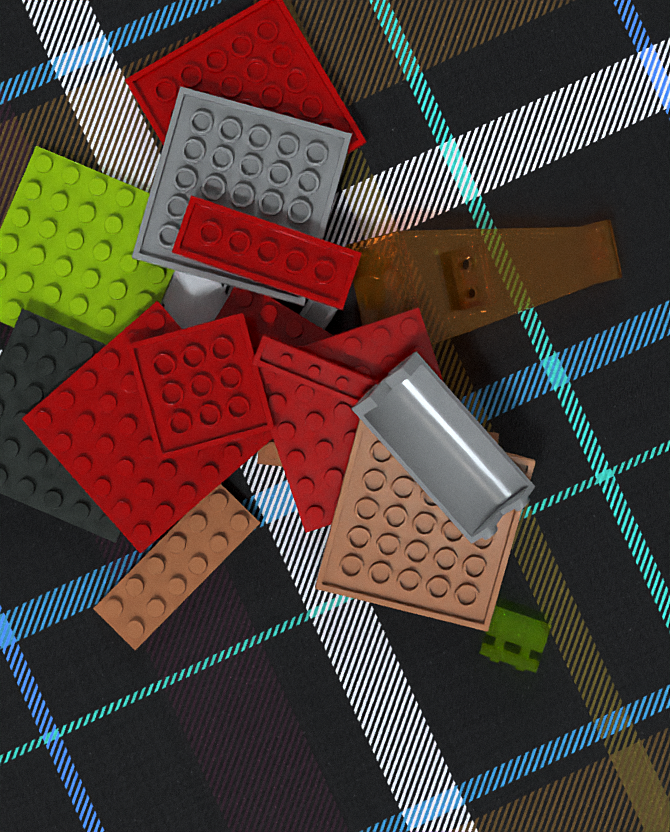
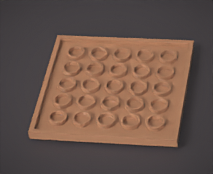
(402, 549)

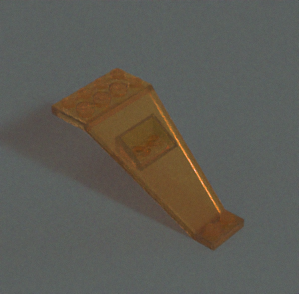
(506, 269)

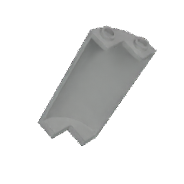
(444, 448)

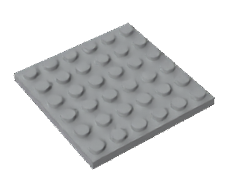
(247, 163)

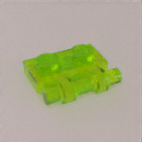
(517, 629)

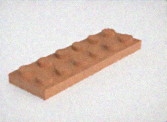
(176, 566)

